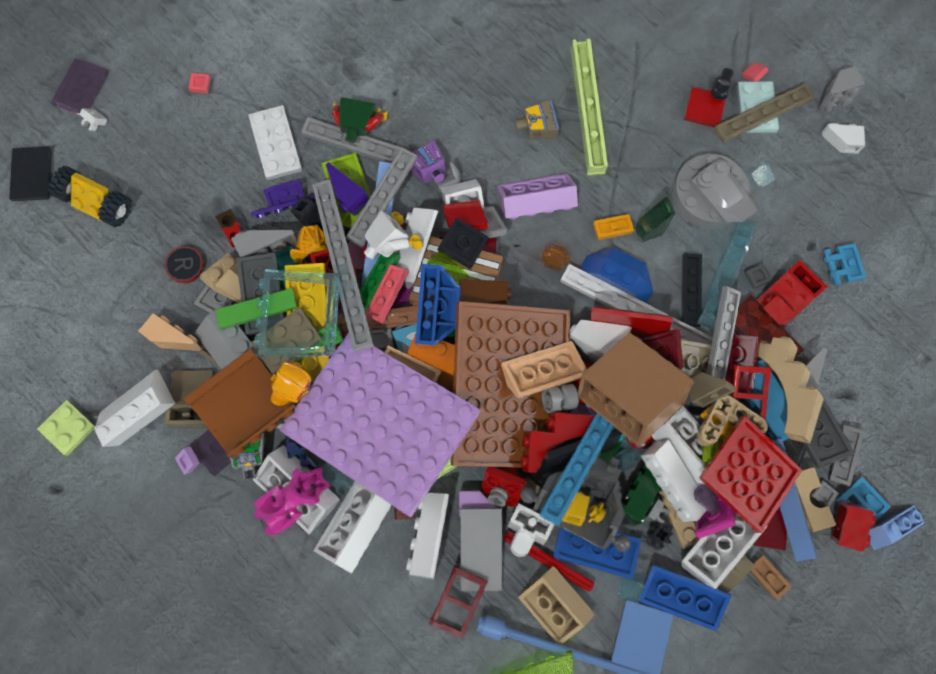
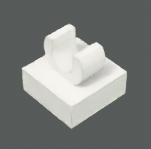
(93, 117)

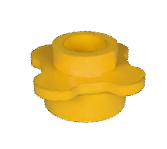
(596, 513)

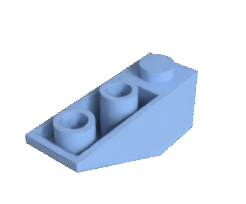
(895, 527)

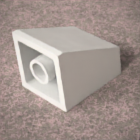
(596, 338)

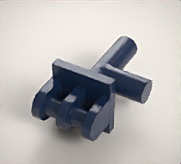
(294, 448)

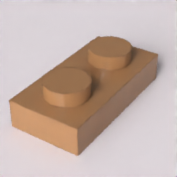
(769, 577)

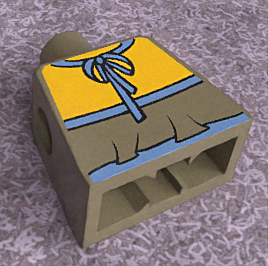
(539, 121)

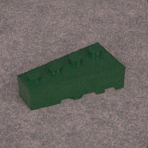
(639, 496)

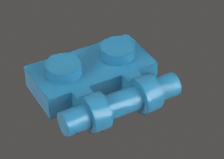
(850, 264)

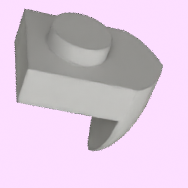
(451, 177)

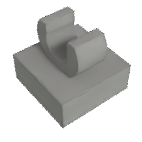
(653, 513)

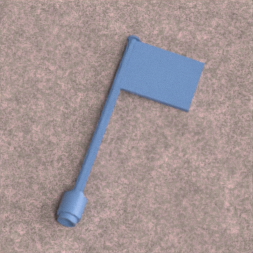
(637, 647)

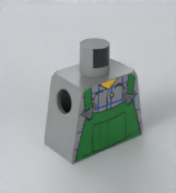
(250, 458)

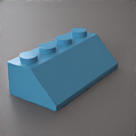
(776, 406)

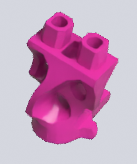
(297, 492)

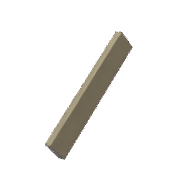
(764, 113)

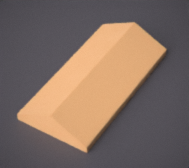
(543, 369)

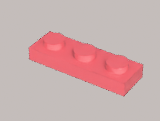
(386, 294)

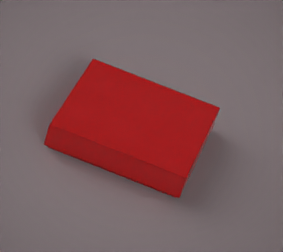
(704, 108)
(468, 212)

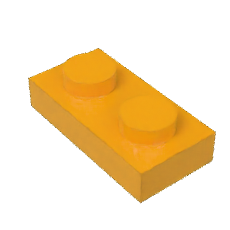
(613, 227)

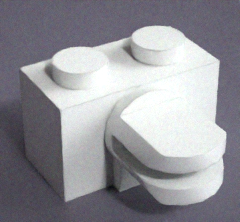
(528, 528)

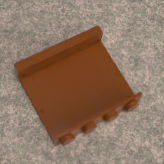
(238, 404)

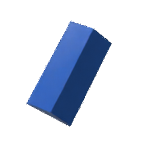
(684, 597)

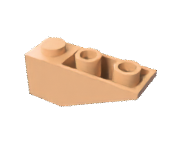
(166, 336)

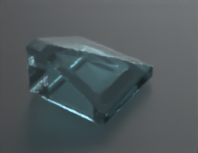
(763, 175)
(630, 590)

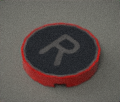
(184, 264)

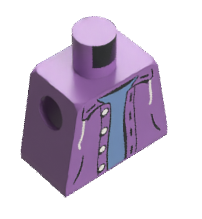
(429, 164)

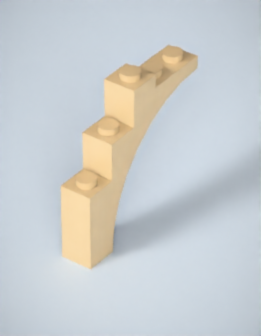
(802, 401)

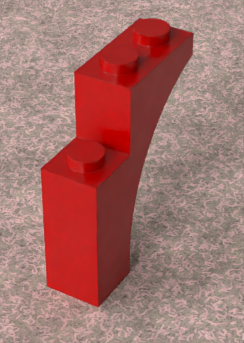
(561, 428)

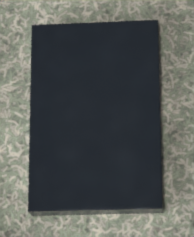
(30, 173)

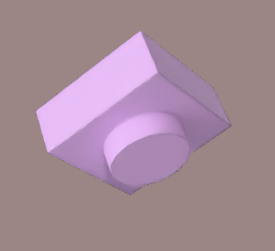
(187, 460)

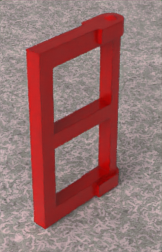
(763, 397)

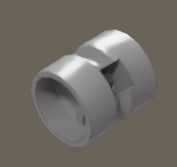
(560, 398)

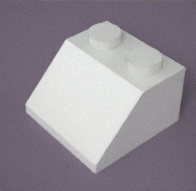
(462, 192)

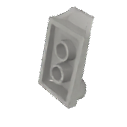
(724, 193)

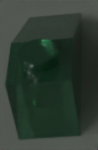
(655, 220)

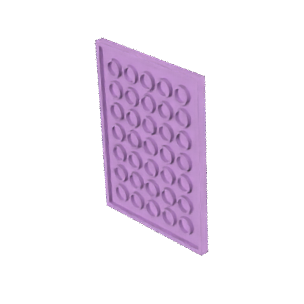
(381, 424)

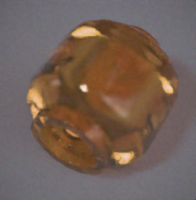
(555, 257)

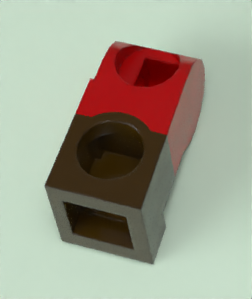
(229, 225)

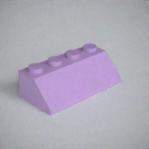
(537, 196)

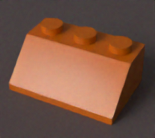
(437, 356)

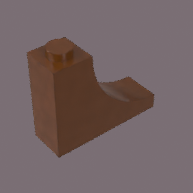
(484, 291)

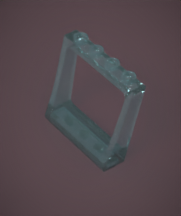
(331, 281)

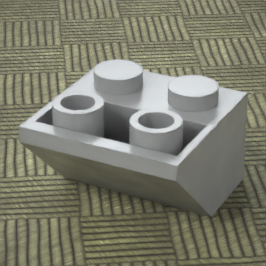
(842, 89)

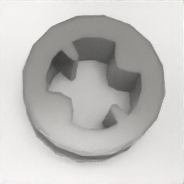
(497, 497)

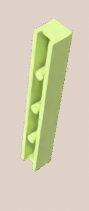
(589, 107)

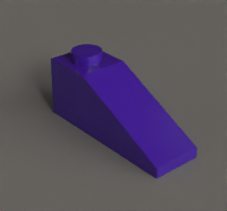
(348, 193)

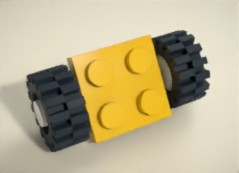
(90, 196)

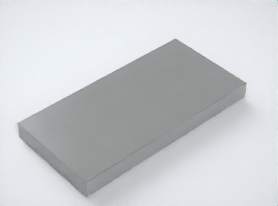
(481, 547)

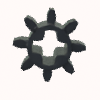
(662, 530)

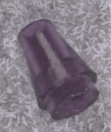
(707, 499)

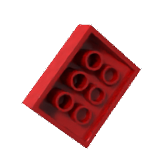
(641, 323)

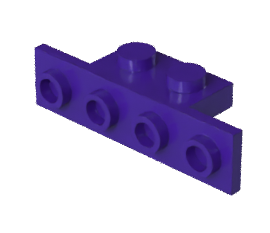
(282, 196)

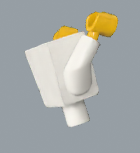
(388, 236)

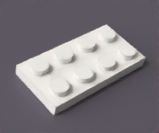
(275, 142)

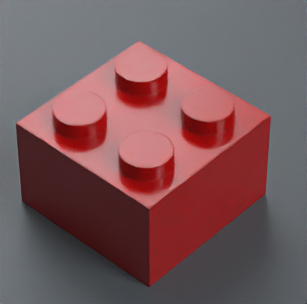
(853, 526)

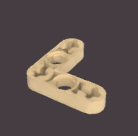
(725, 414)

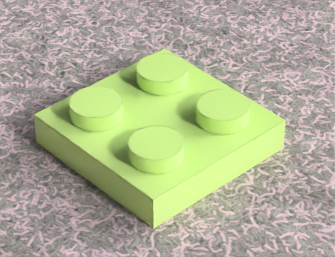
(66, 428)

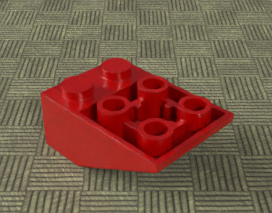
(797, 288)

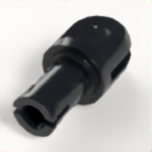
(722, 85)

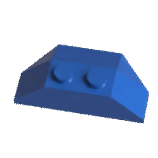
(620, 271)
(436, 305)

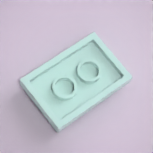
(753, 94)

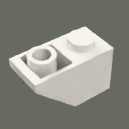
(845, 137)

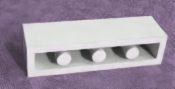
(674, 480)

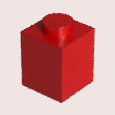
(777, 308)

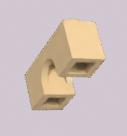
(816, 517)

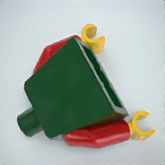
(356, 117)

